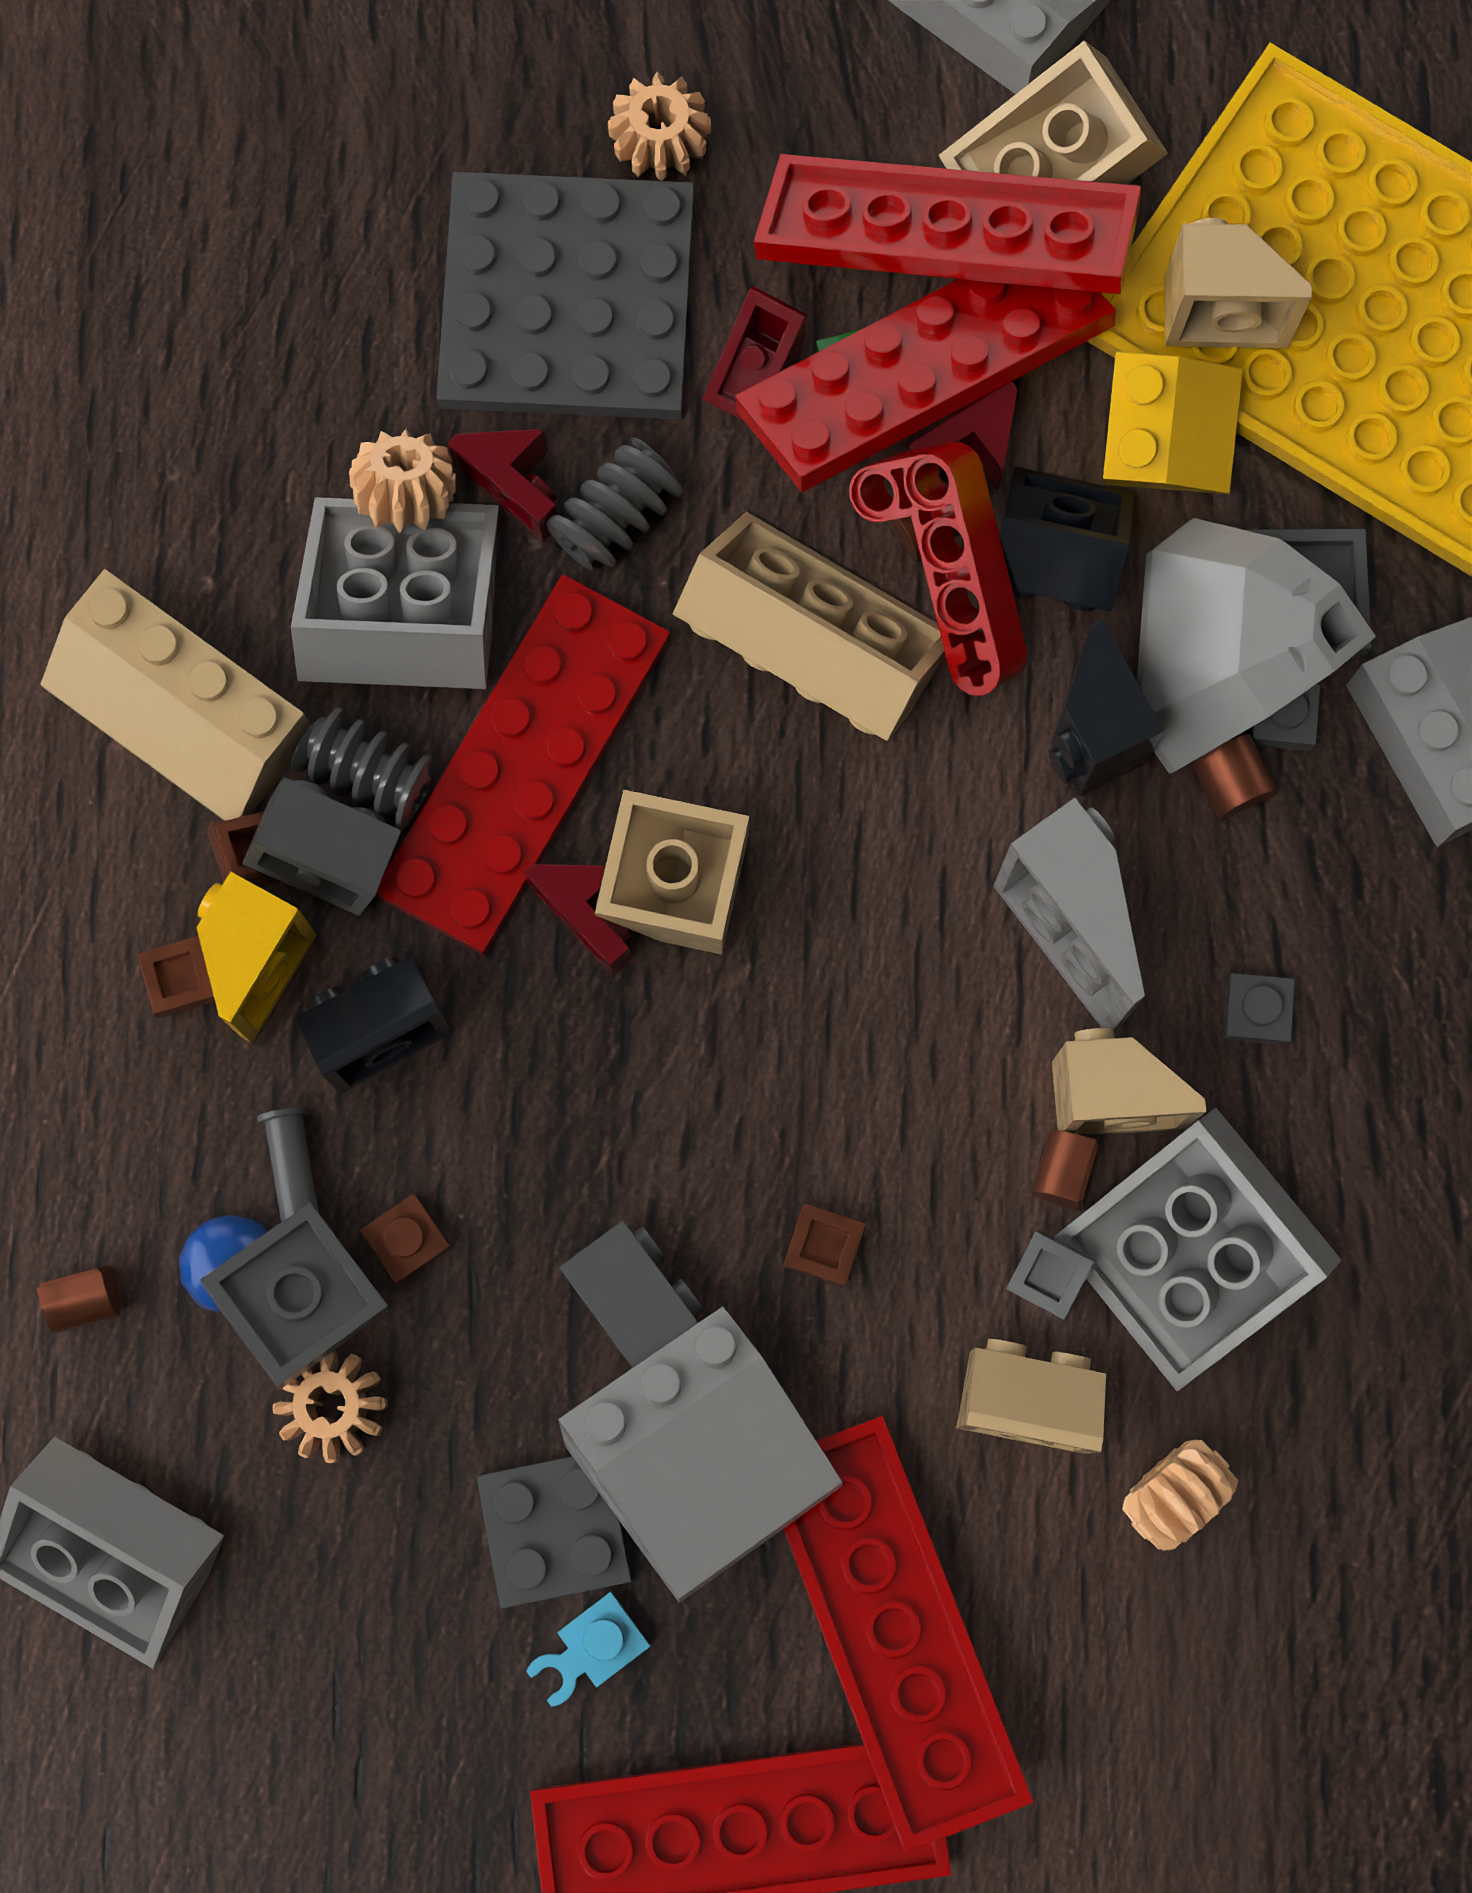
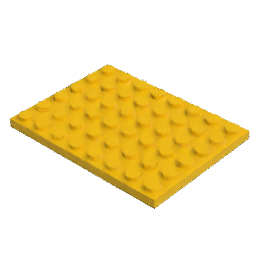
(1382, 231)

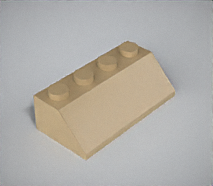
(812, 625)
(172, 699)

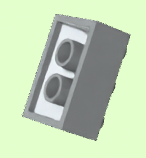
(103, 1550)

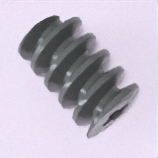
(614, 504)
(364, 768)

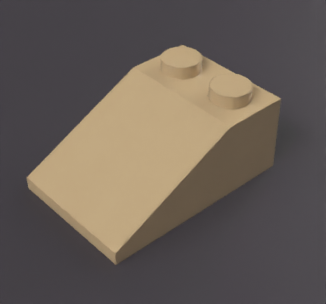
(1064, 125)

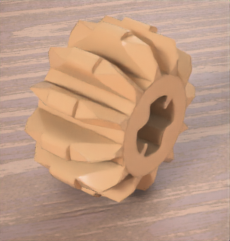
(664, 107)
(402, 480)
(325, 1428)
(1180, 1494)

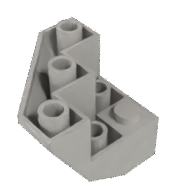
(1234, 634)

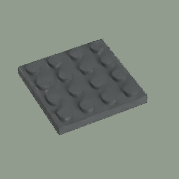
(566, 295)

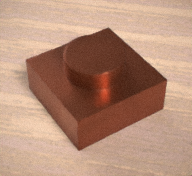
(176, 977)
(405, 1239)
(824, 1245)

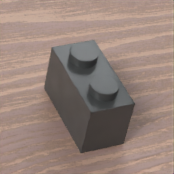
(322, 845)
(630, 1293)

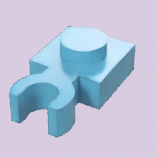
(597, 1643)

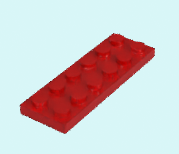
(949, 223)
(913, 371)
(522, 765)
(903, 1647)
(728, 1828)

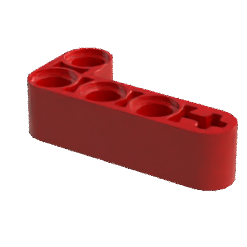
(947, 566)

